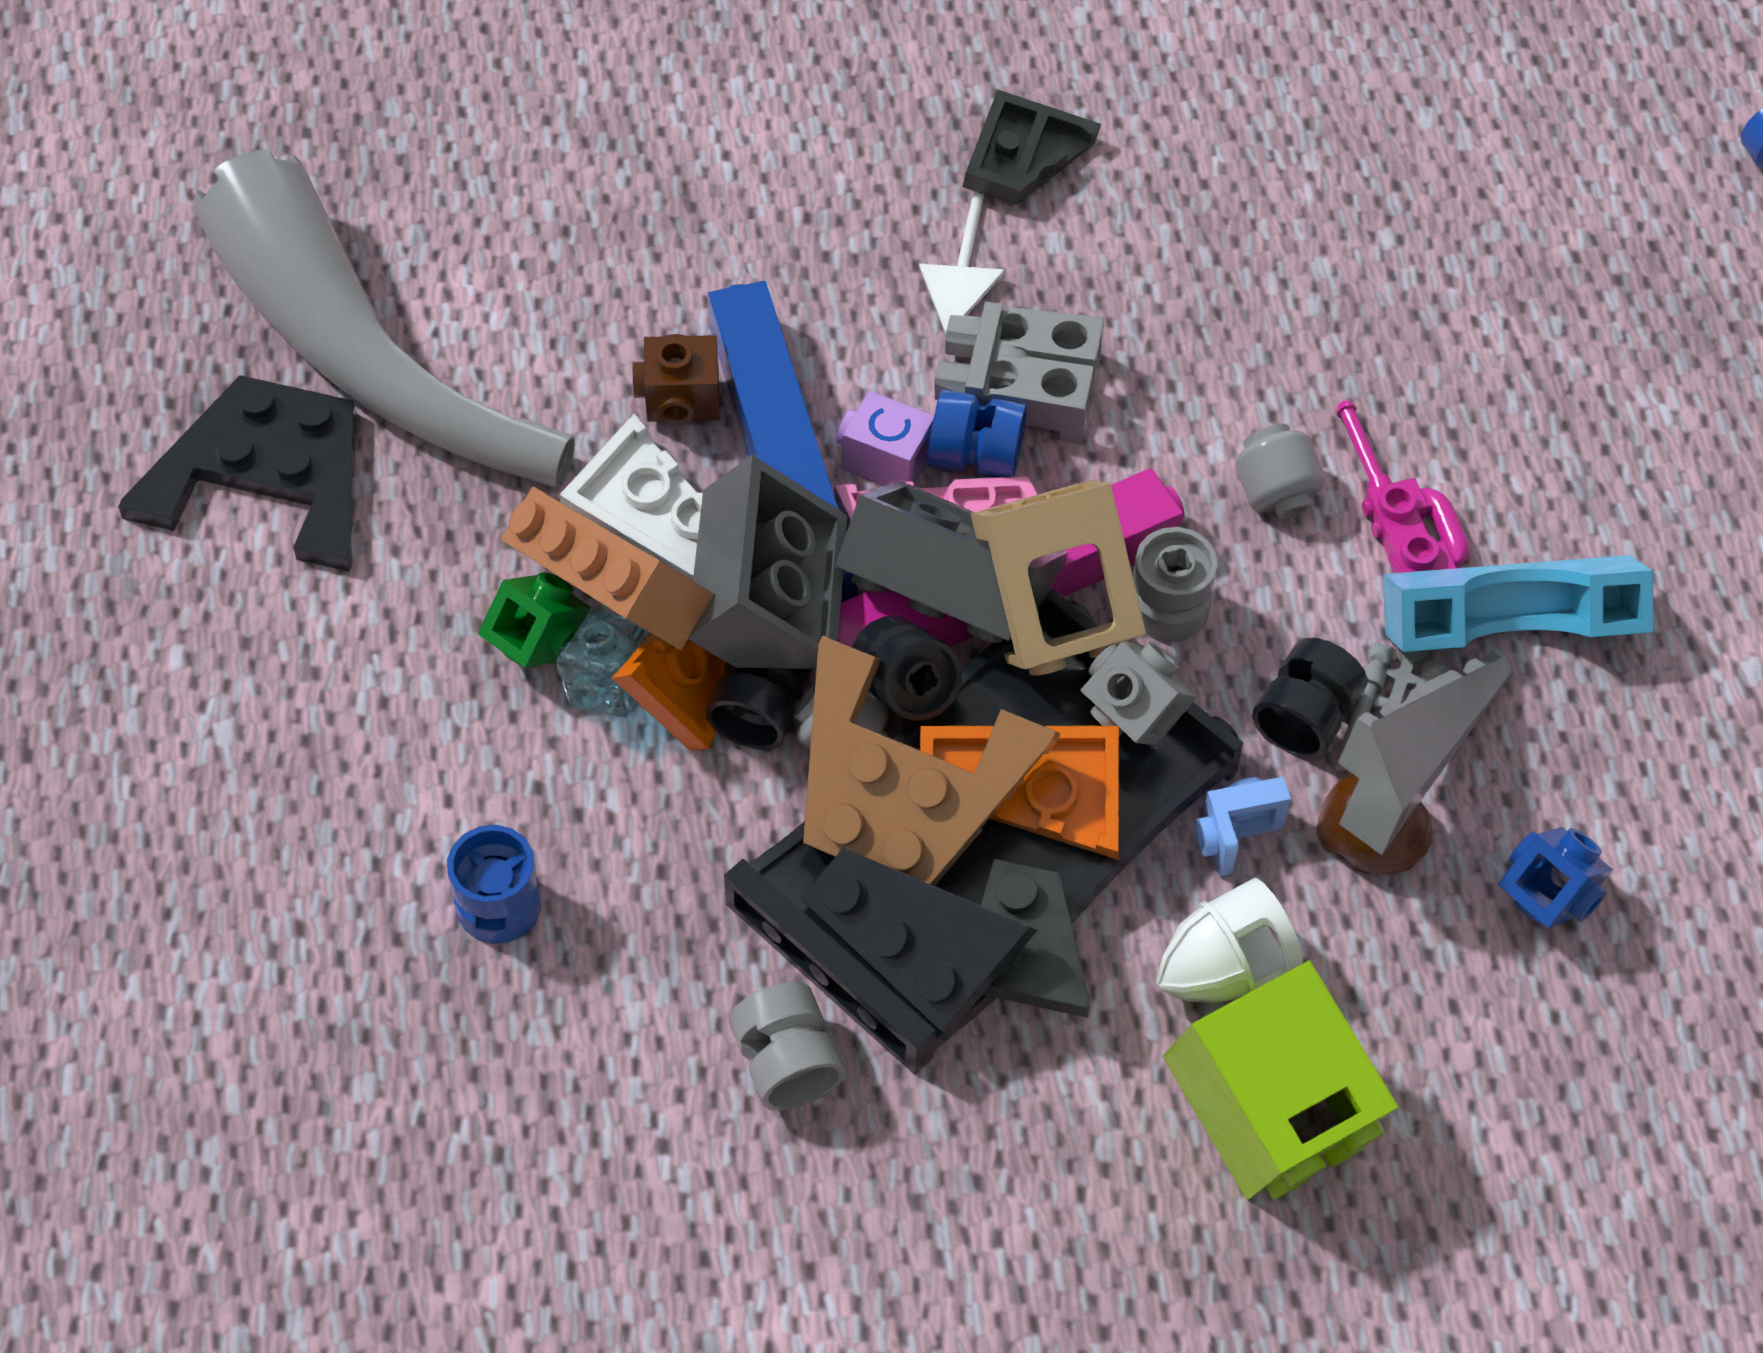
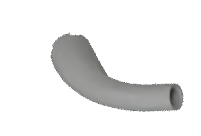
(299, 278)

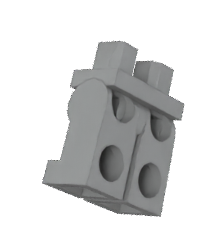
(1028, 360)

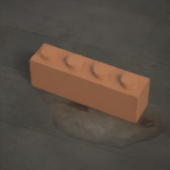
(607, 568)

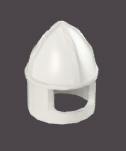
(1228, 947)

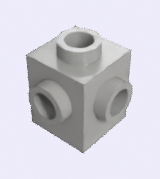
(1137, 691)

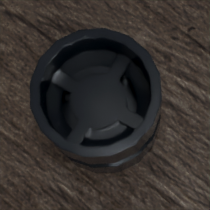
(916, 671)
(1310, 698)
(756, 704)

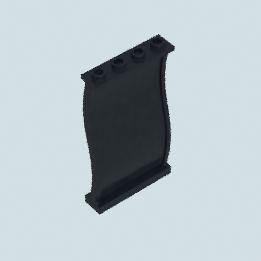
(1153, 791)

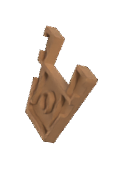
(891, 796)

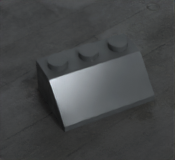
(932, 556)
(772, 568)

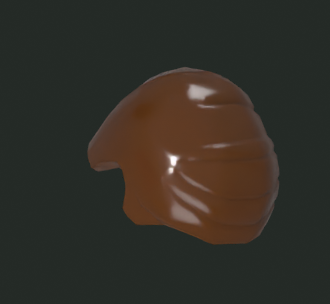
(1401, 855)

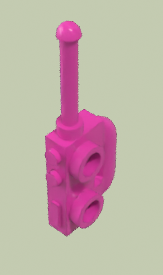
(1399, 512)

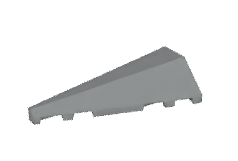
(1412, 745)

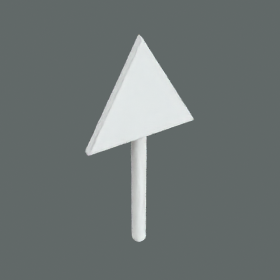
(960, 287)

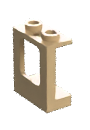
(1049, 525)

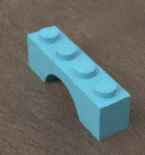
(1564, 595)

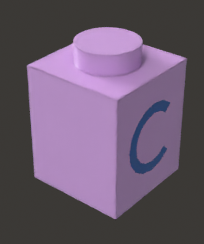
(885, 440)

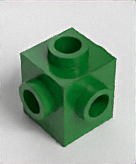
(533, 618)

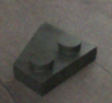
(1025, 147)
(1048, 967)

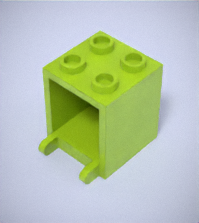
(1266, 1063)

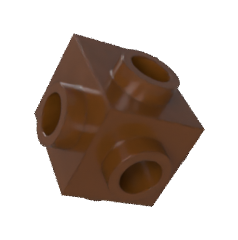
(678, 378)

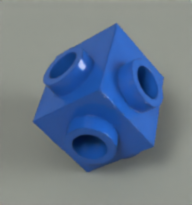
(1536, 878)

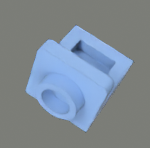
(1237, 812)

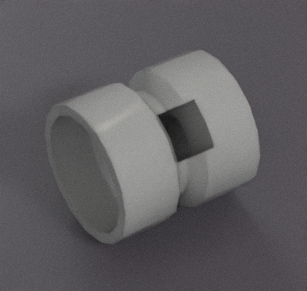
(1174, 582)
(784, 1039)

